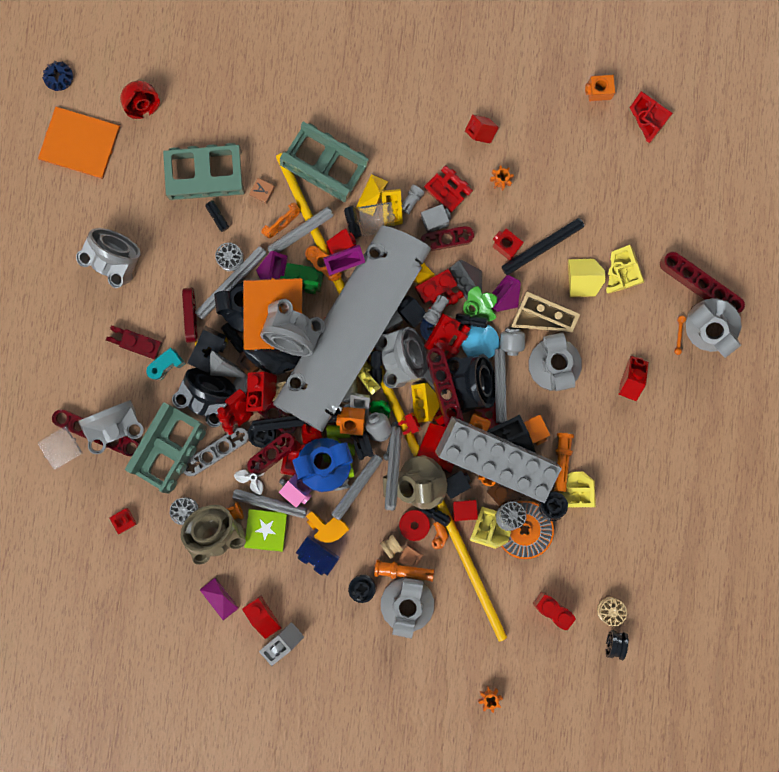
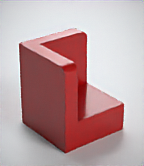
(481, 129)
(465, 510)

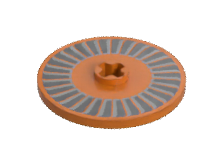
(537, 540)

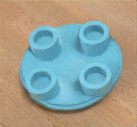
(481, 341)

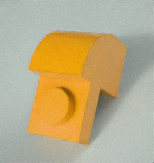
(327, 532)

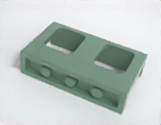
(318, 173)
(203, 184)
(157, 442)

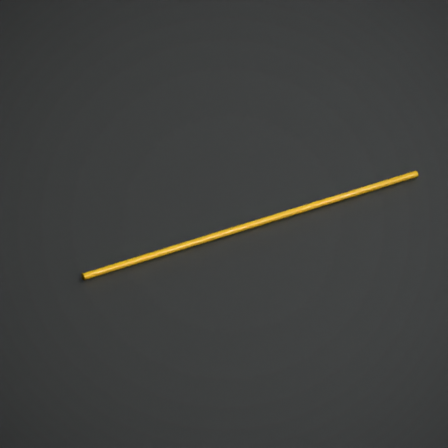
(410, 438)

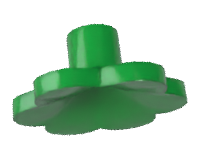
(380, 407)

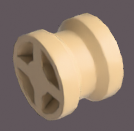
(391, 546)

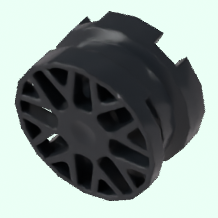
(261, 438)
(363, 441)
(554, 507)
(362, 588)
(617, 645)

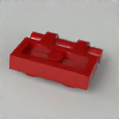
(444, 192)
(438, 285)
(444, 332)
(236, 408)

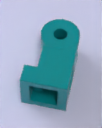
(159, 367)

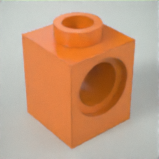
(605, 82)
(356, 423)
(537, 430)

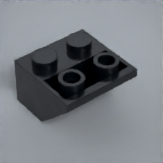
(515, 432)

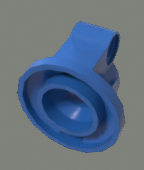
(325, 479)

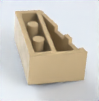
(544, 315)

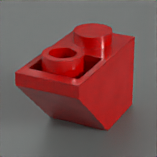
(341, 241)
(634, 378)
(260, 391)

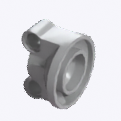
(109, 255)
(713, 311)
(291, 330)
(402, 357)
(542, 370)
(110, 425)
(399, 591)

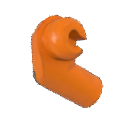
(440, 537)

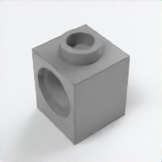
(435, 218)

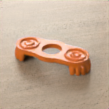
(271, 231)
(313, 254)

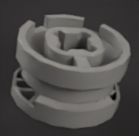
(229, 256)
(182, 509)
(510, 516)

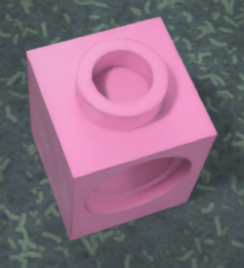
(296, 491)

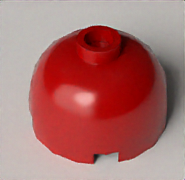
(138, 99)

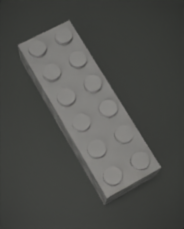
(498, 459)

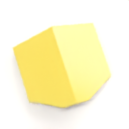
(585, 277)
(580, 490)
(487, 530)

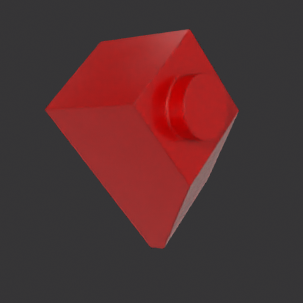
(261, 617)

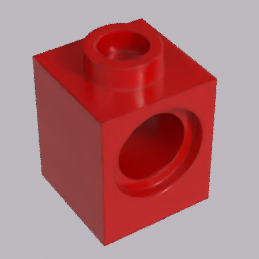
(507, 252)

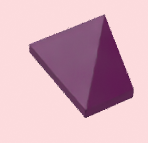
(344, 260)
(272, 266)
(507, 294)
(219, 598)

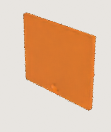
(79, 142)
(256, 299)

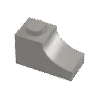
(281, 644)

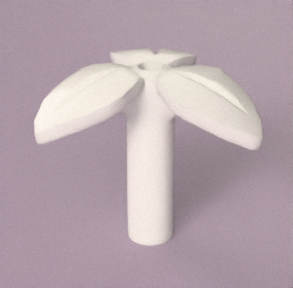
(244, 476)

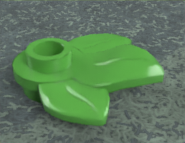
(481, 302)

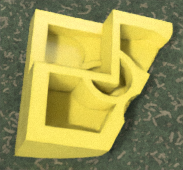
(624, 270)
(371, 385)

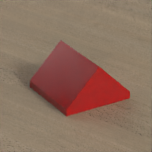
(429, 445)

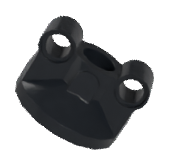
(226, 305)
(473, 381)
(203, 394)

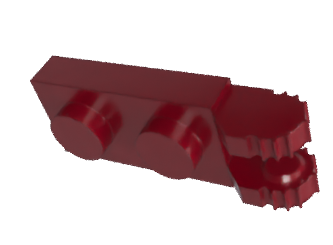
(136, 343)

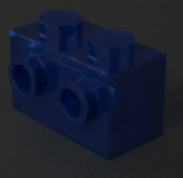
(317, 555)

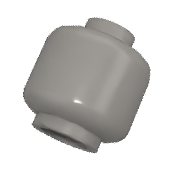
(512, 341)
(378, 427)

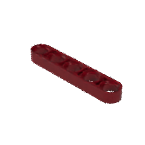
(439, 385)
(70, 422)

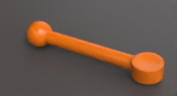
(681, 319)

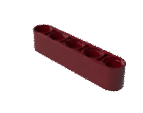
(695, 275)

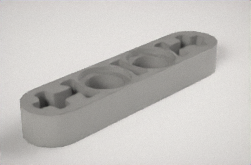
(217, 454)

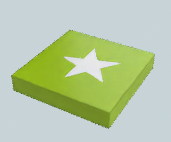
(265, 530)

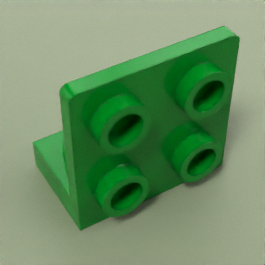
(311, 278)

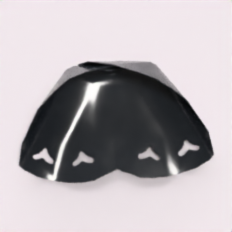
(272, 360)

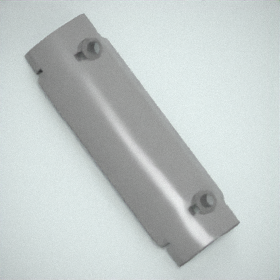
(353, 327)

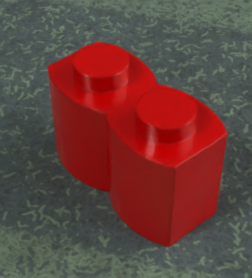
(557, 613)

